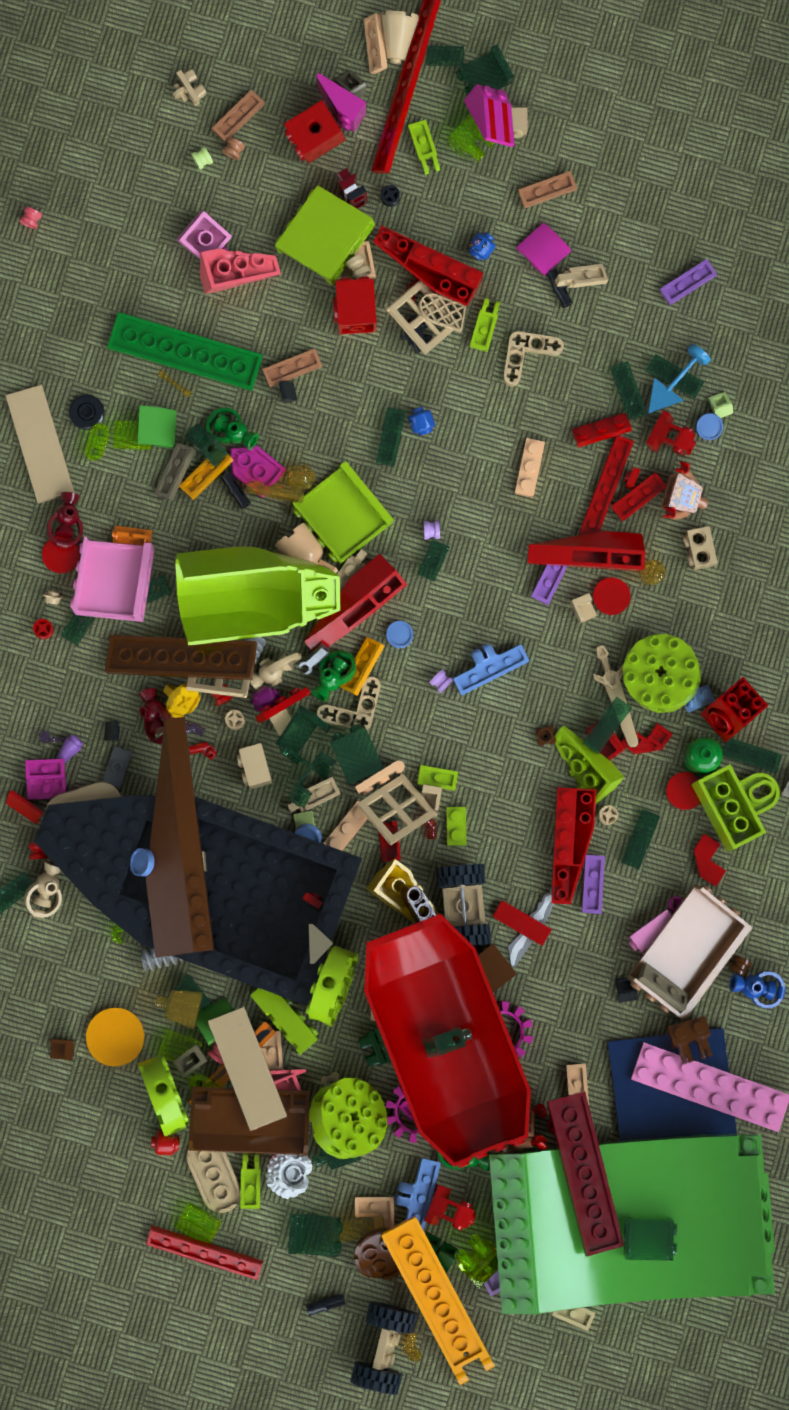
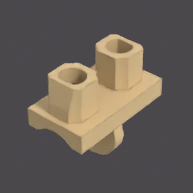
(185, 80)

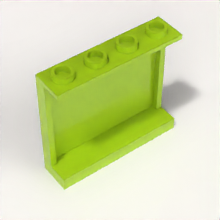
(325, 234)
(343, 514)

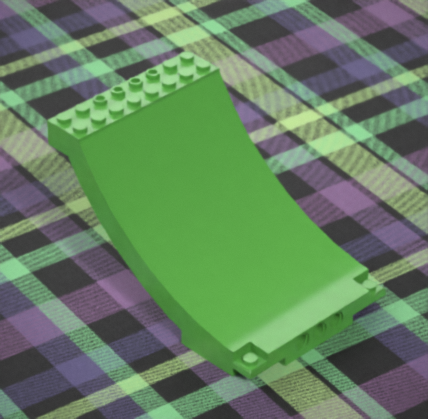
(701, 1181)

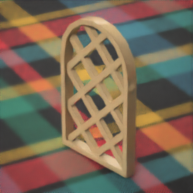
(434, 321)

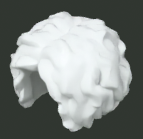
(288, 1174)

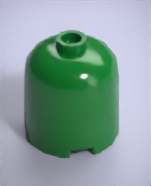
(702, 756)

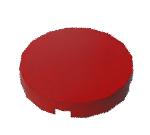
(60, 559)
(611, 596)
(680, 791)

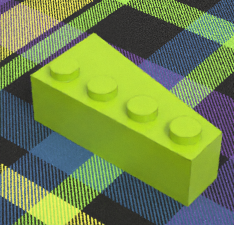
(286, 1019)

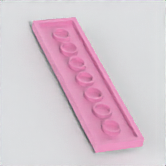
(711, 1087)

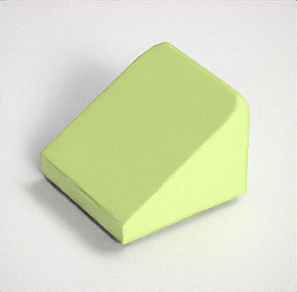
(721, 404)
(304, 818)

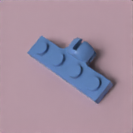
(489, 667)
(420, 1192)

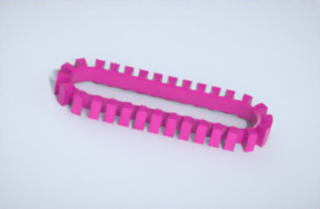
(389, 1104)

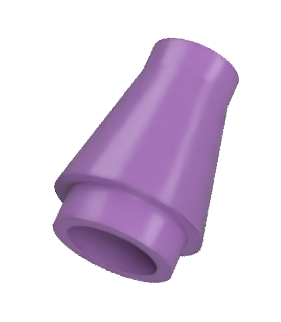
(70, 747)

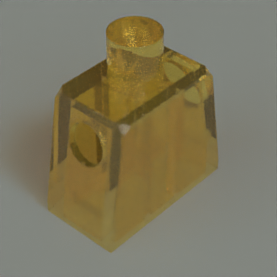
(181, 1007)

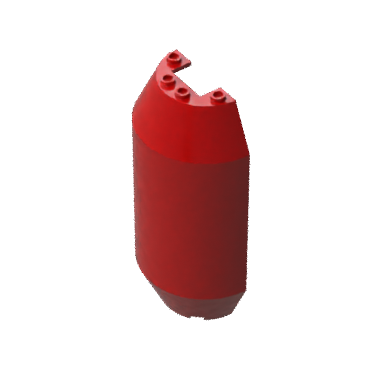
(431, 983)

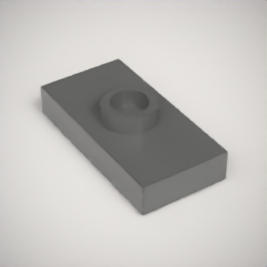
(117, 766)

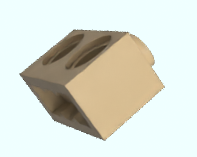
(705, 548)

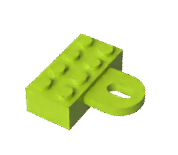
(732, 804)

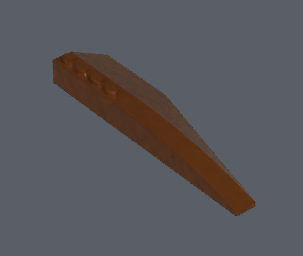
(178, 877)

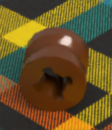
(740, 966)

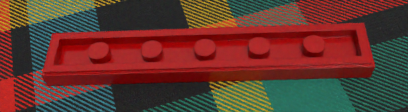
(606, 485)
(204, 1252)

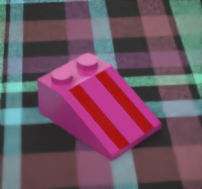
(345, 106)
(491, 114)

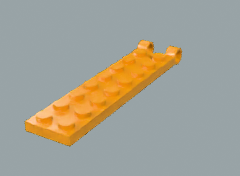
(435, 1296)

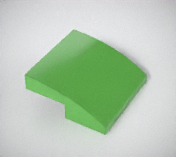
(156, 426)
(210, 1012)

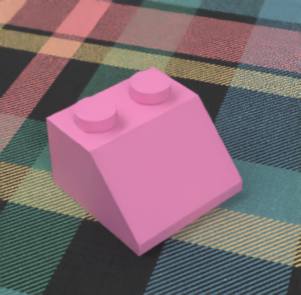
(203, 235)

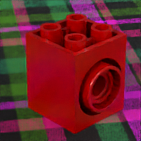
(302, 130)
(355, 306)
(734, 709)

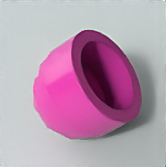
(677, 901)

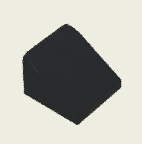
(287, 392)
(112, 731)
(625, 991)

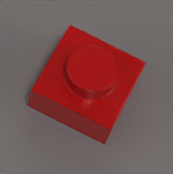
(631, 478)
(313, 899)

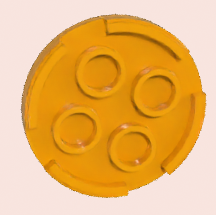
(115, 1037)

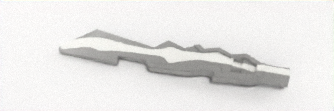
(522, 943)

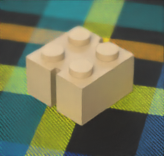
(255, 766)

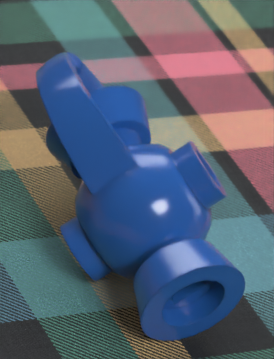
(753, 987)

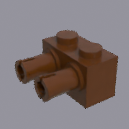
(687, 1032)

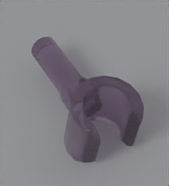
(45, 738)

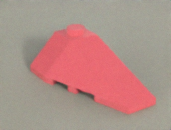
(231, 269)

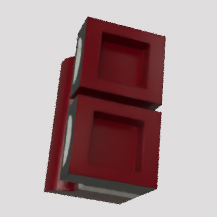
(349, 191)

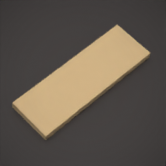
(39, 443)
(247, 1069)

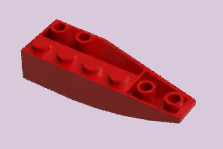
(431, 267)
(593, 550)
(359, 599)
(572, 837)

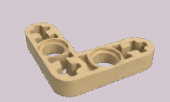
(521, 349)
(361, 712)

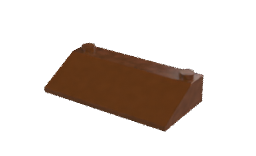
(220, 1125)

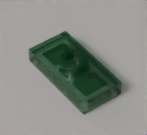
(445, 55)
(433, 560)
(77, 628)

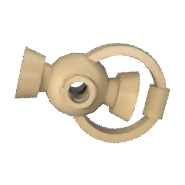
(271, 671)
(47, 885)

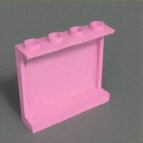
(112, 580)

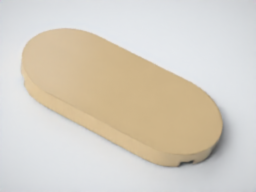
(93, 791)
(215, 1179)

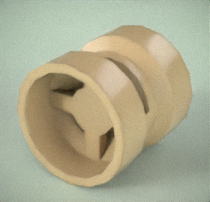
(358, 266)

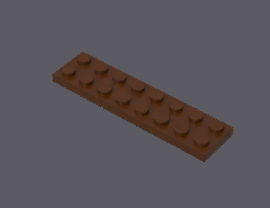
(177, 659)

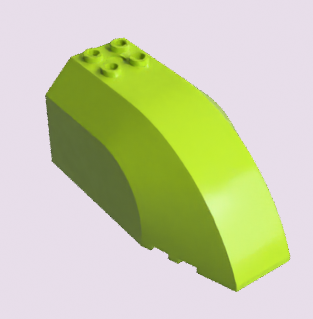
(250, 593)

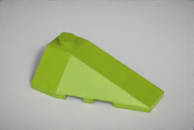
(587, 767)

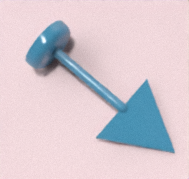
(662, 395)

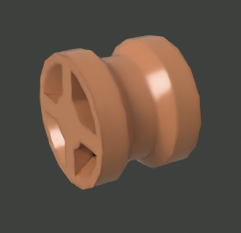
(233, 148)

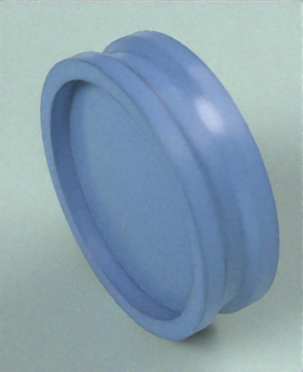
(709, 426)
(399, 634)
(309, 831)
(142, 862)

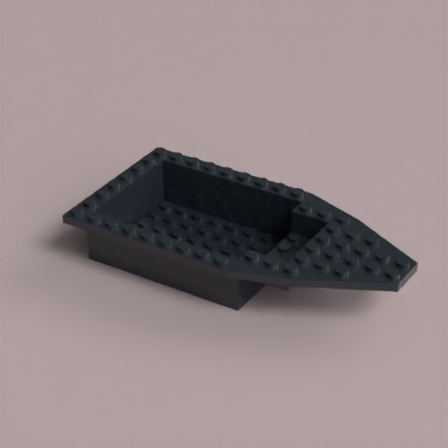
(251, 884)

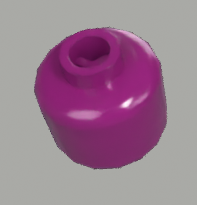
(264, 697)

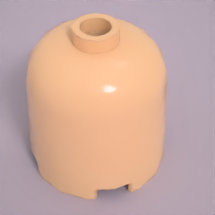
(301, 545)

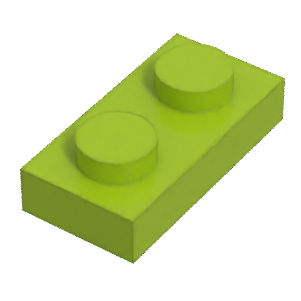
(438, 777)
(456, 826)

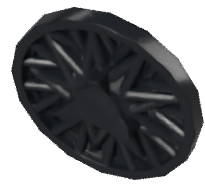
(86, 412)

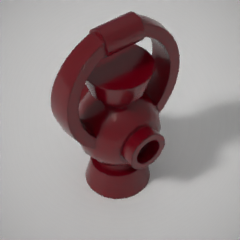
(66, 516)
(153, 712)

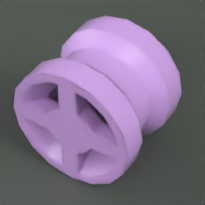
(431, 529)
(441, 681)

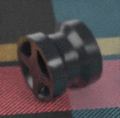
(392, 192)

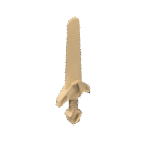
(613, 686)

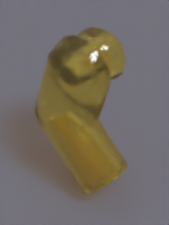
(410, 1348)

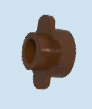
(550, 737)

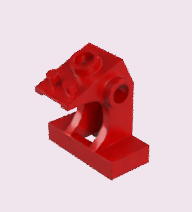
(684, 441)
(463, 1216)

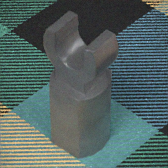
(314, 658)

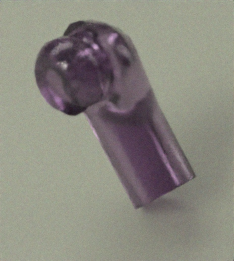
(195, 728)

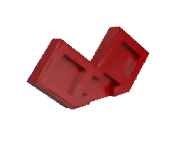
(654, 742)
(706, 868)

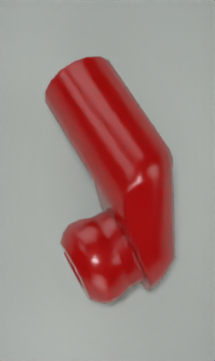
(204, 748)

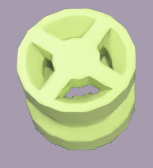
(202, 158)

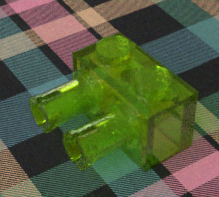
(463, 139)
(481, 1263)

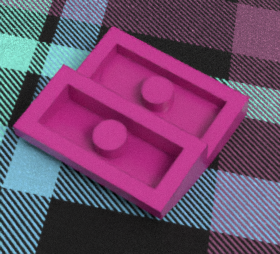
(543, 249)
(45, 778)

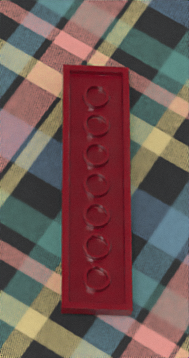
(585, 1173)

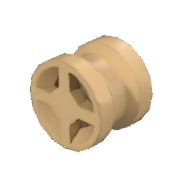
(234, 719)
(609, 812)

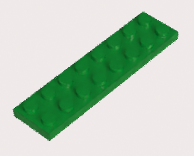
(185, 351)

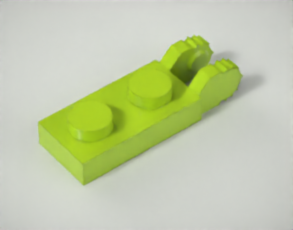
(423, 145)
(484, 327)
(250, 1184)

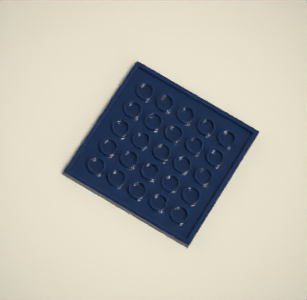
(654, 1113)

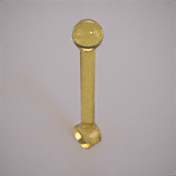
(162, 375)

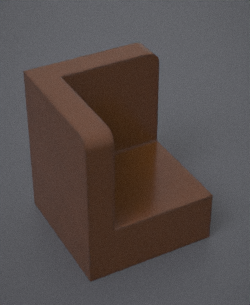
(62, 1049)

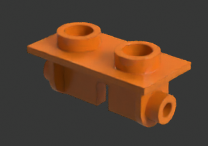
(131, 536)

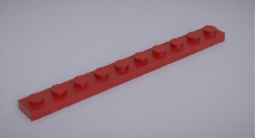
(405, 87)

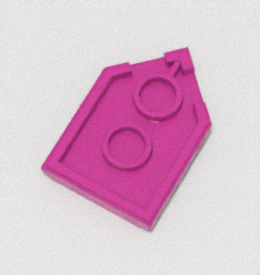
(255, 466)

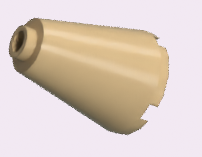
(398, 34)

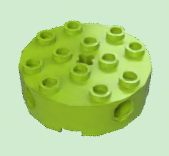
(651, 657)
(332, 985)
(163, 1095)
(348, 1118)

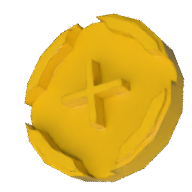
(180, 700)

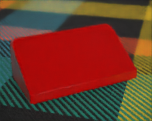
(24, 807)

